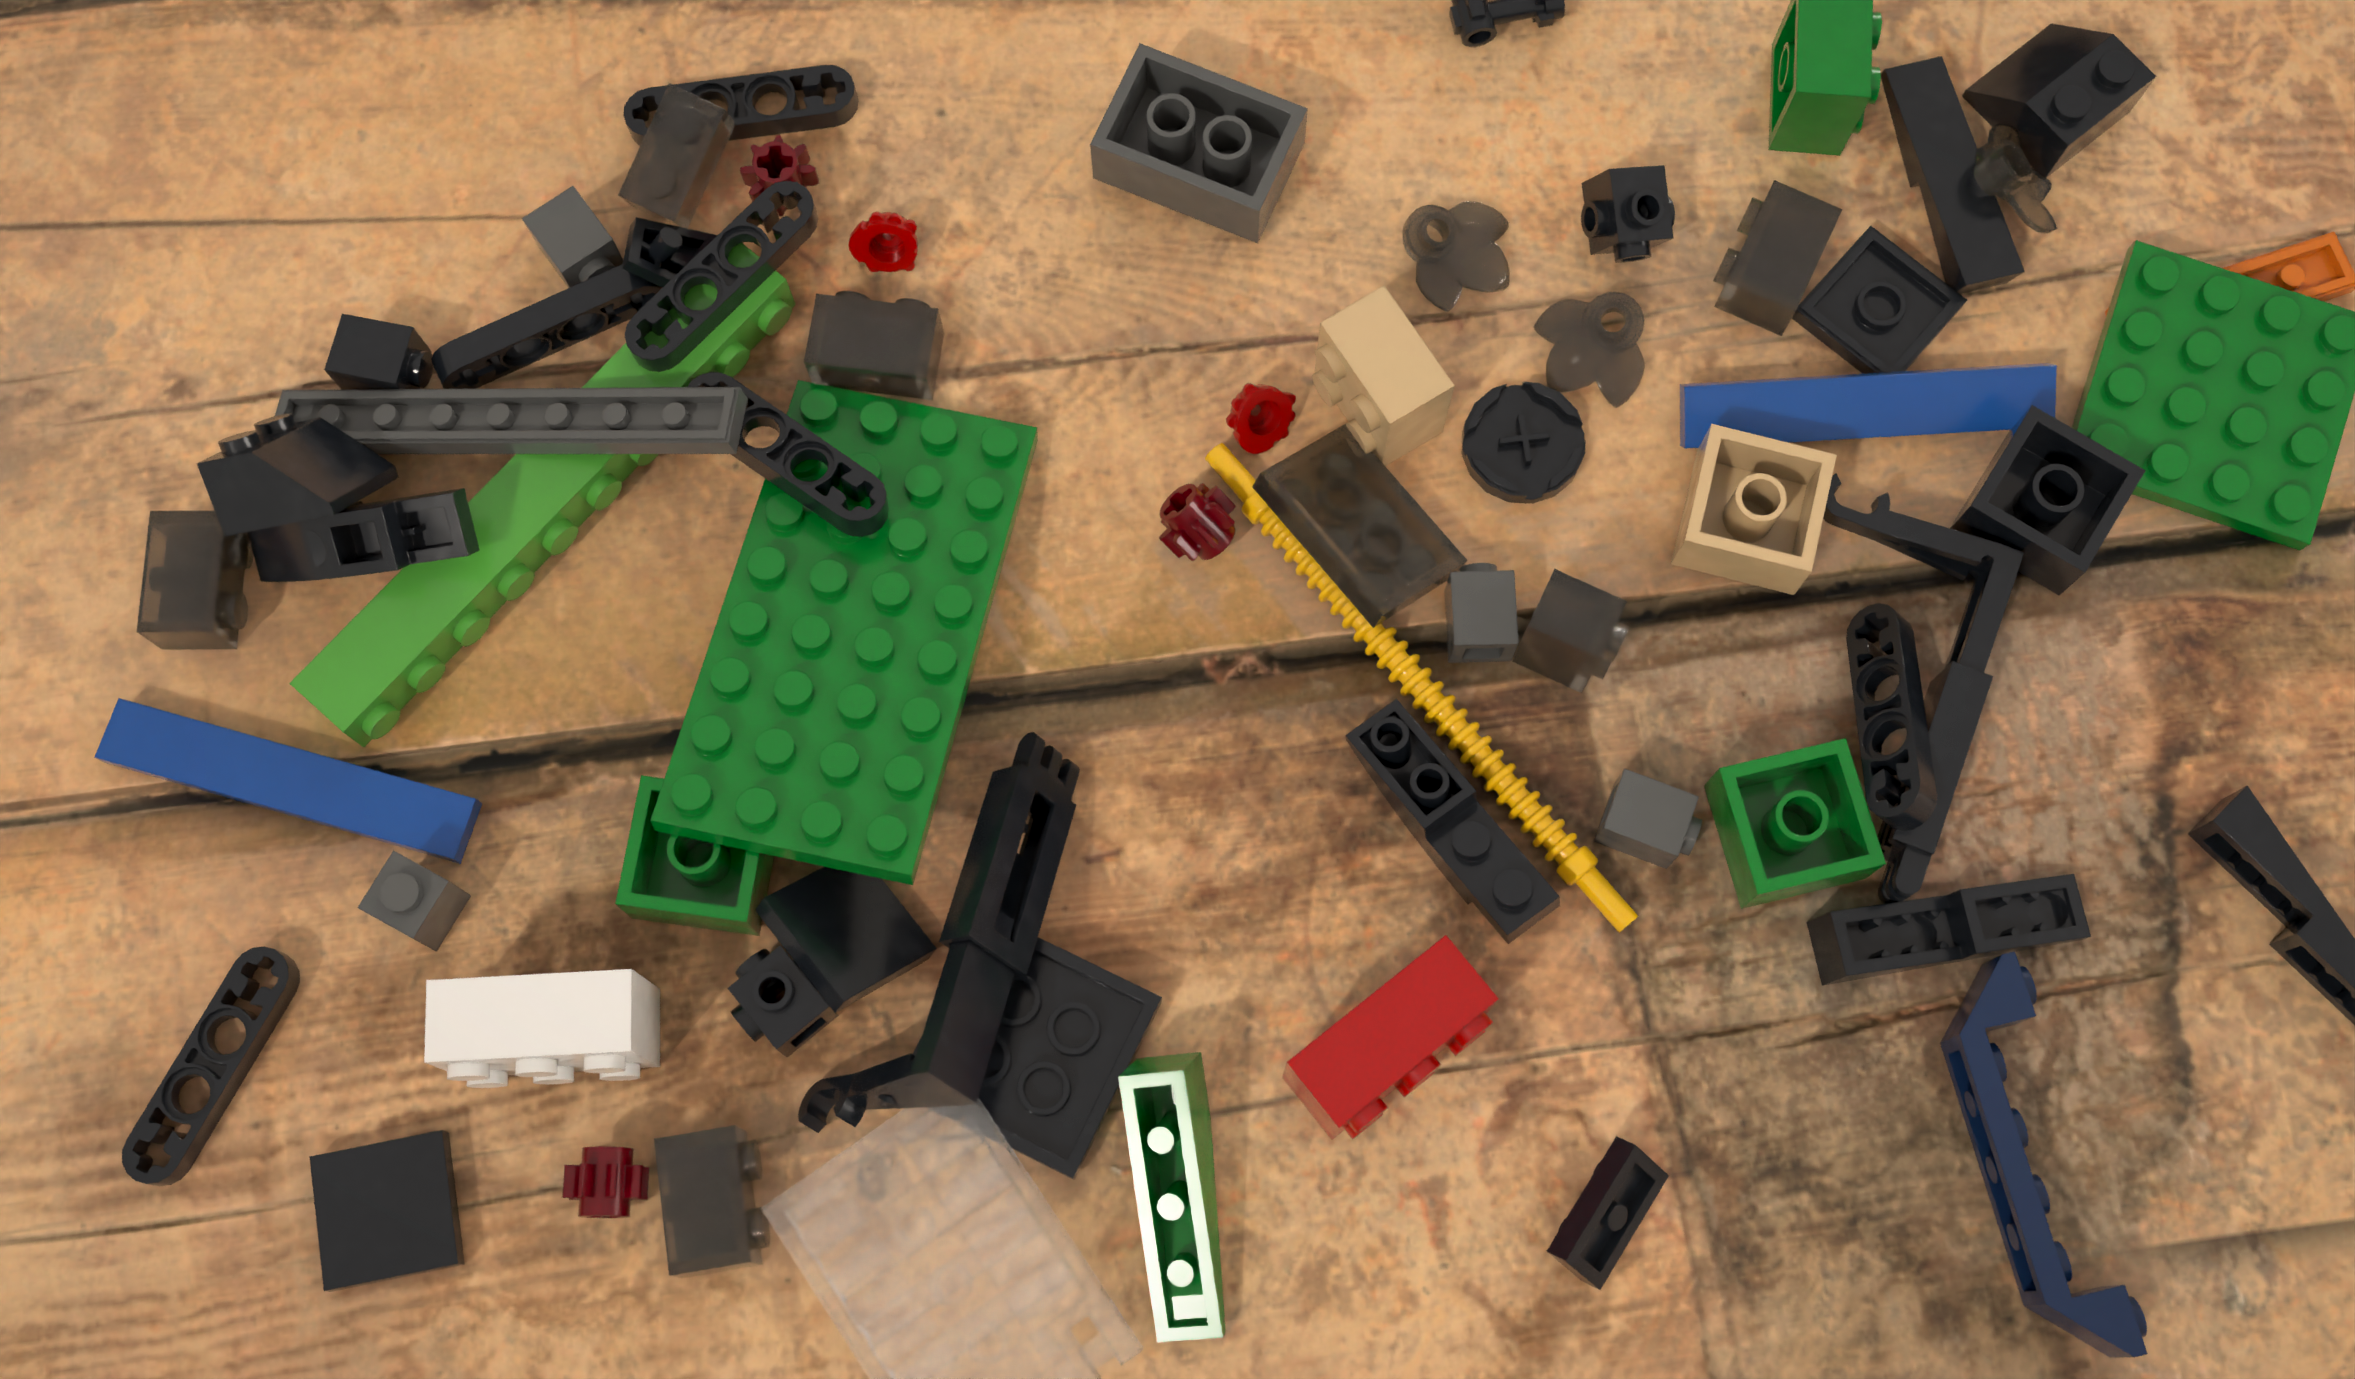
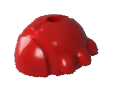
(885, 242)
(1260, 417)

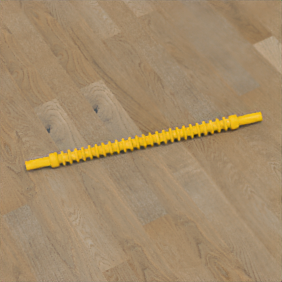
(1575, 863)

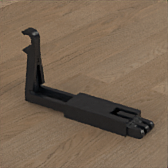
(1957, 692)
(989, 942)

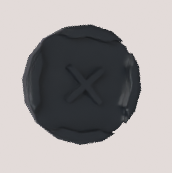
(1523, 442)

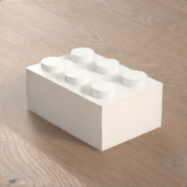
(542, 1026)

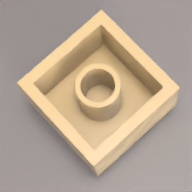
(1381, 377)
(1754, 509)

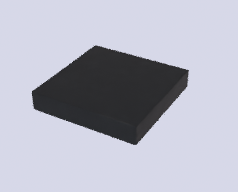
(1878, 306)
(845, 933)
(386, 1211)

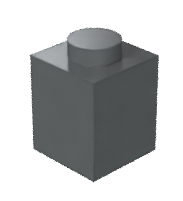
(572, 238)
(1481, 614)
(1649, 820)
(414, 901)

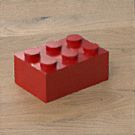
(1391, 1040)

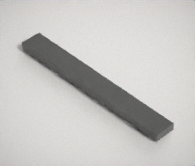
(530, 419)

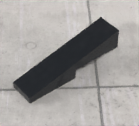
(1940, 159)
(2261, 860)
(1947, 928)

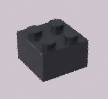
(2049, 498)

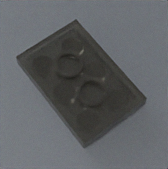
(1359, 525)

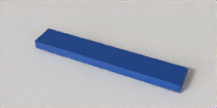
(1869, 403)
(289, 780)

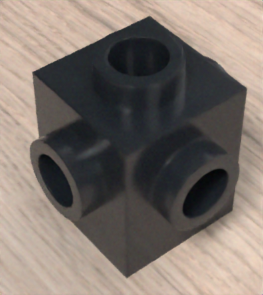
(1627, 212)
(790, 1020)

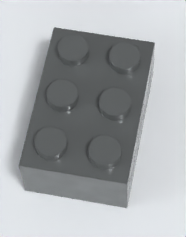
(1198, 142)

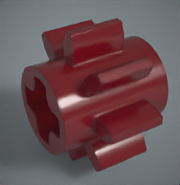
(776, 159)
(1197, 521)
(605, 1182)

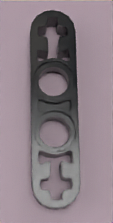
(743, 93)
(713, 269)
(541, 329)
(800, 444)
(1879, 718)
(222, 1072)

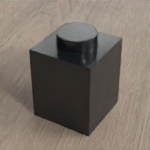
(378, 356)

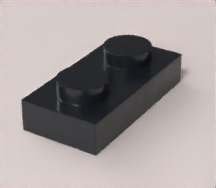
(1607, 1213)

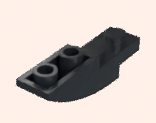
(367, 539)
(1450, 822)

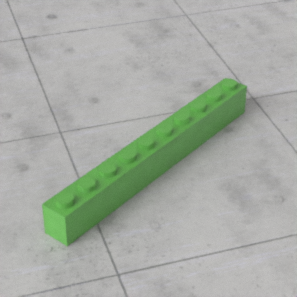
(519, 521)

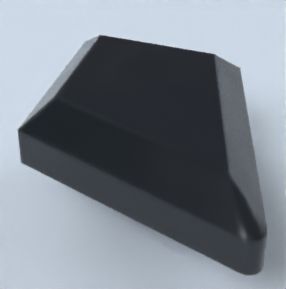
(661, 250)

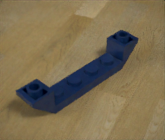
(2098, 1316)

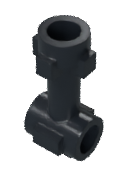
(1477, 18)

